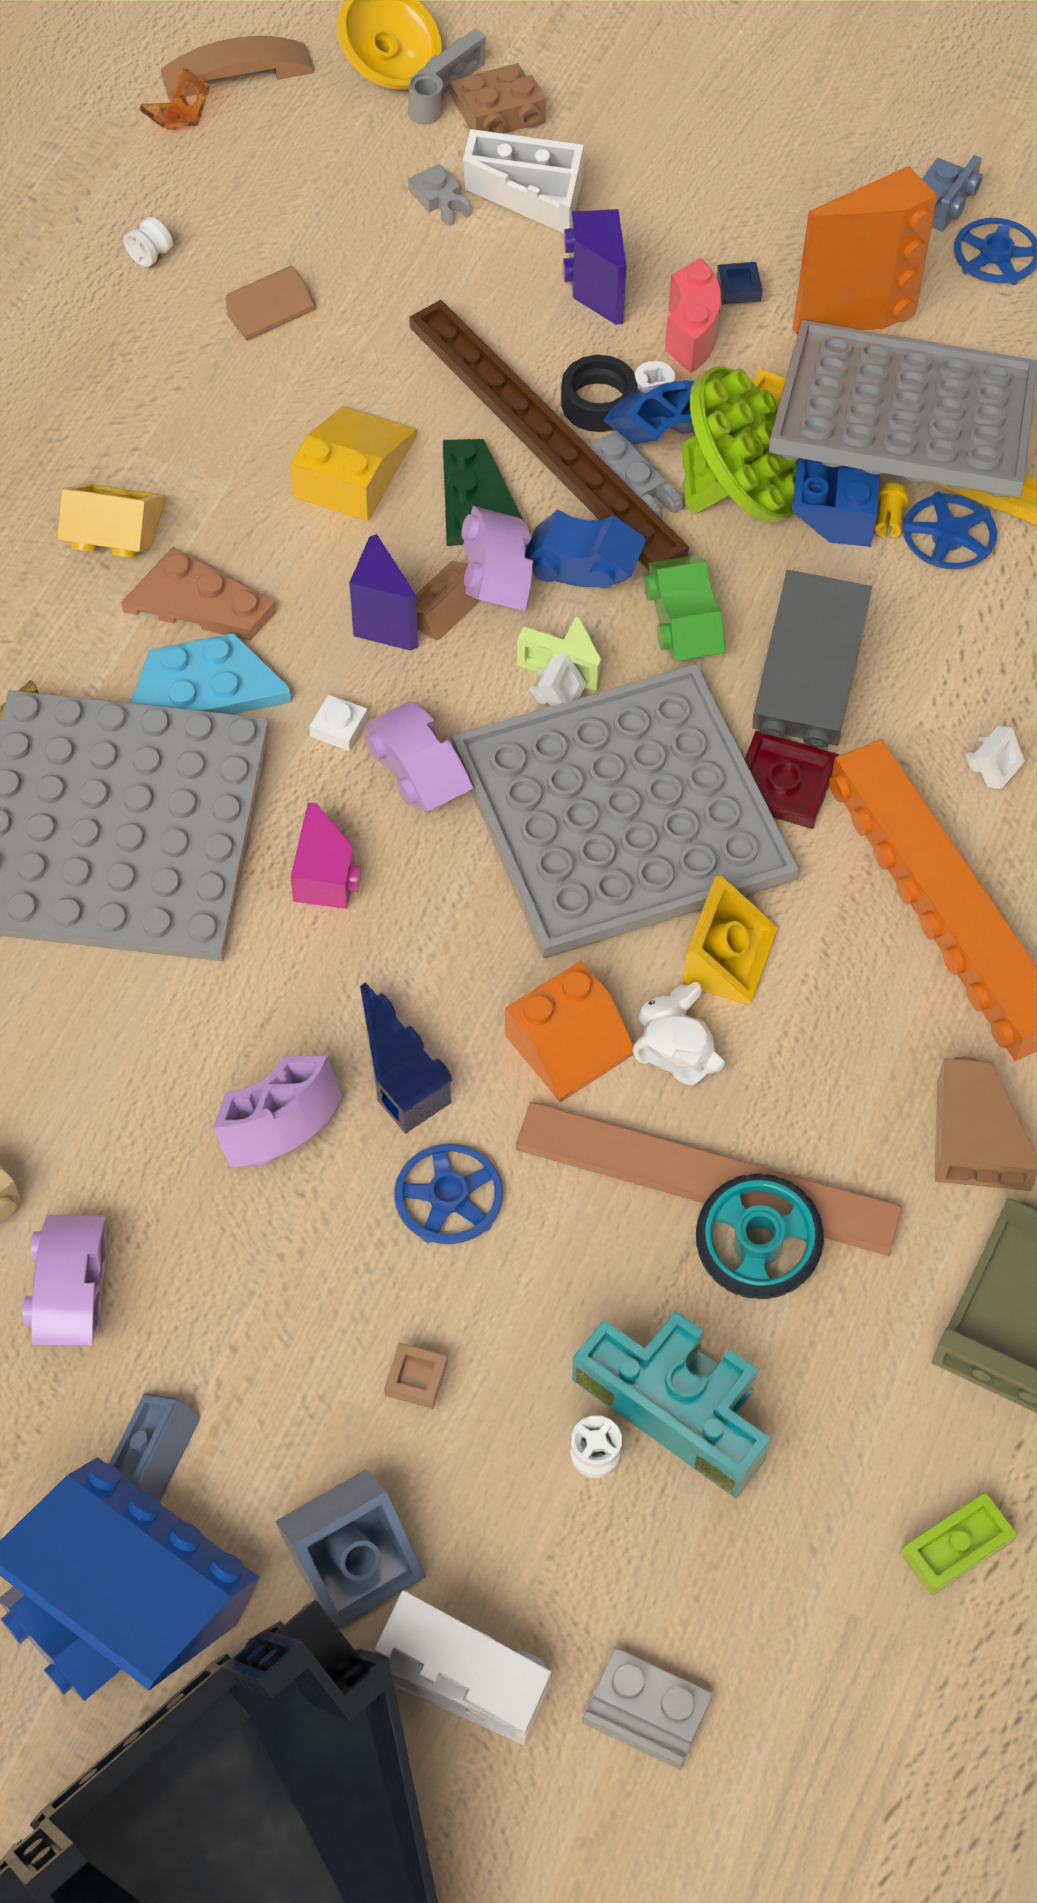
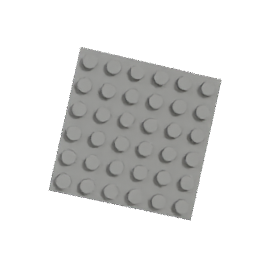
(907, 408)
(621, 809)
(124, 822)

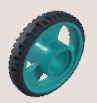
(751, 1278)

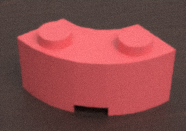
(694, 314)

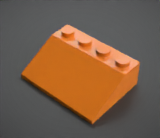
(867, 254)

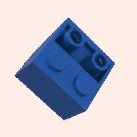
(837, 501)

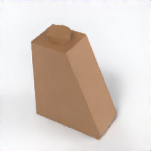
(979, 1130)

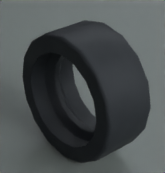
(588, 371)

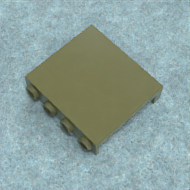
(996, 1319)

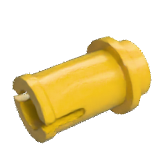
(891, 502)

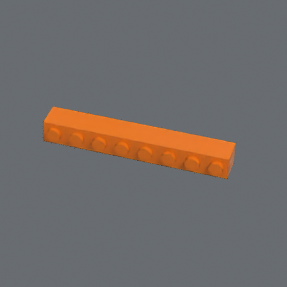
(942, 892)

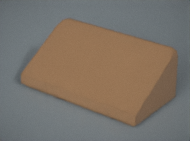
(268, 302)
(443, 601)

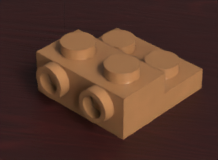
(499, 100)

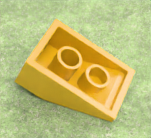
(349, 461)

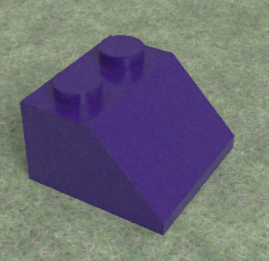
(596, 262)

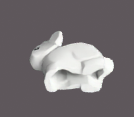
(677, 1040)

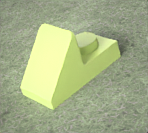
(538, 647)

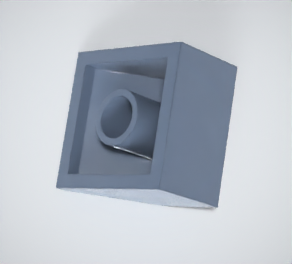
(351, 1548)

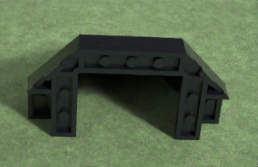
(244, 1788)

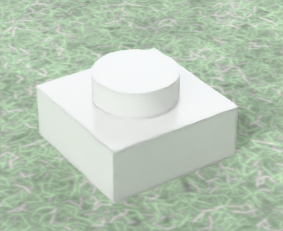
(338, 722)

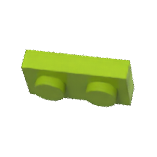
(958, 1543)

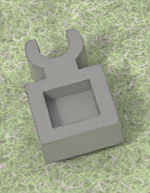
(438, 189)

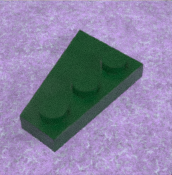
(471, 481)

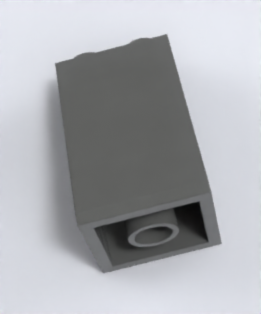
(811, 658)

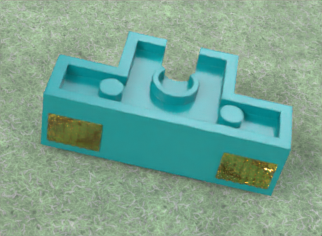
(678, 1397)

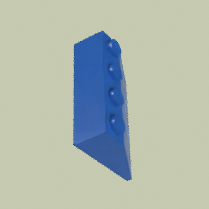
(125, 1573)

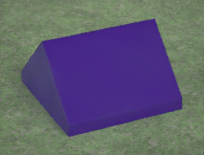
(382, 599)

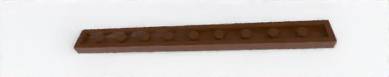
(543, 430)

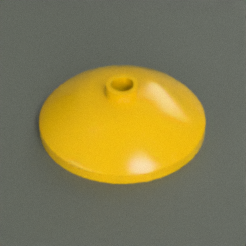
(397, 27)

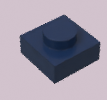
(739, 282)

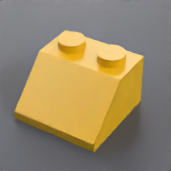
(109, 518)

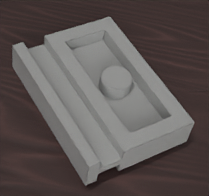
(647, 1708)

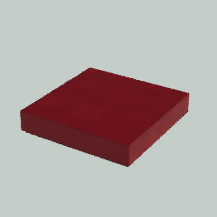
(790, 777)

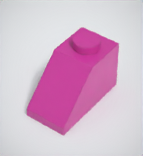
(323, 863)

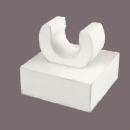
(558, 682)
(997, 757)

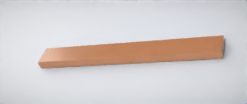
(696, 1173)

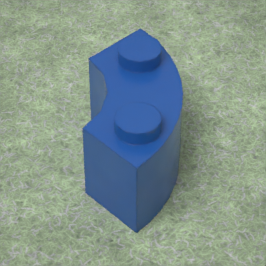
(651, 411)
(584, 551)
(71, 1659)

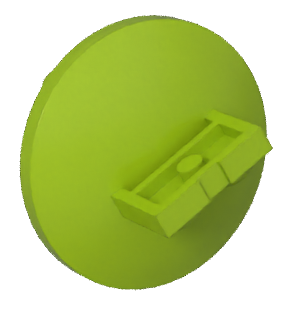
(732, 448)

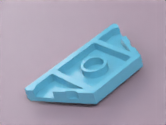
(209, 677)

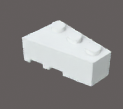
(526, 175)
(463, 1669)

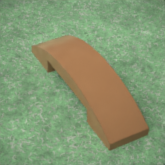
(239, 57)

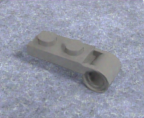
(433, 80)

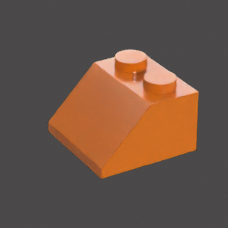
(568, 1031)

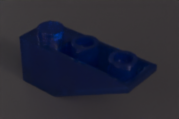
(404, 1075)

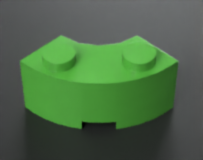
(685, 607)

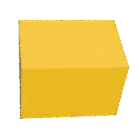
(729, 945)

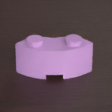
(497, 558)
(425, 768)
(278, 1111)
(67, 1280)

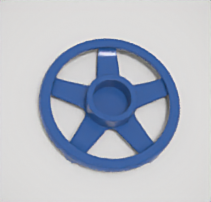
(996, 249)
(950, 532)
(448, 1194)

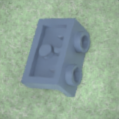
(953, 187)

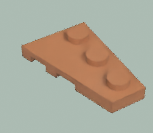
(199, 594)

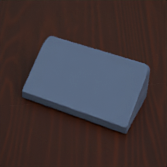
(154, 1442)

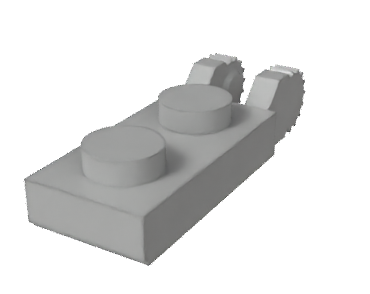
(637, 472)

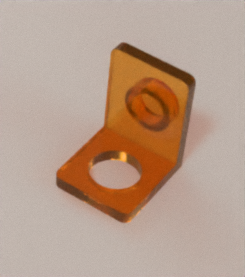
(178, 111)

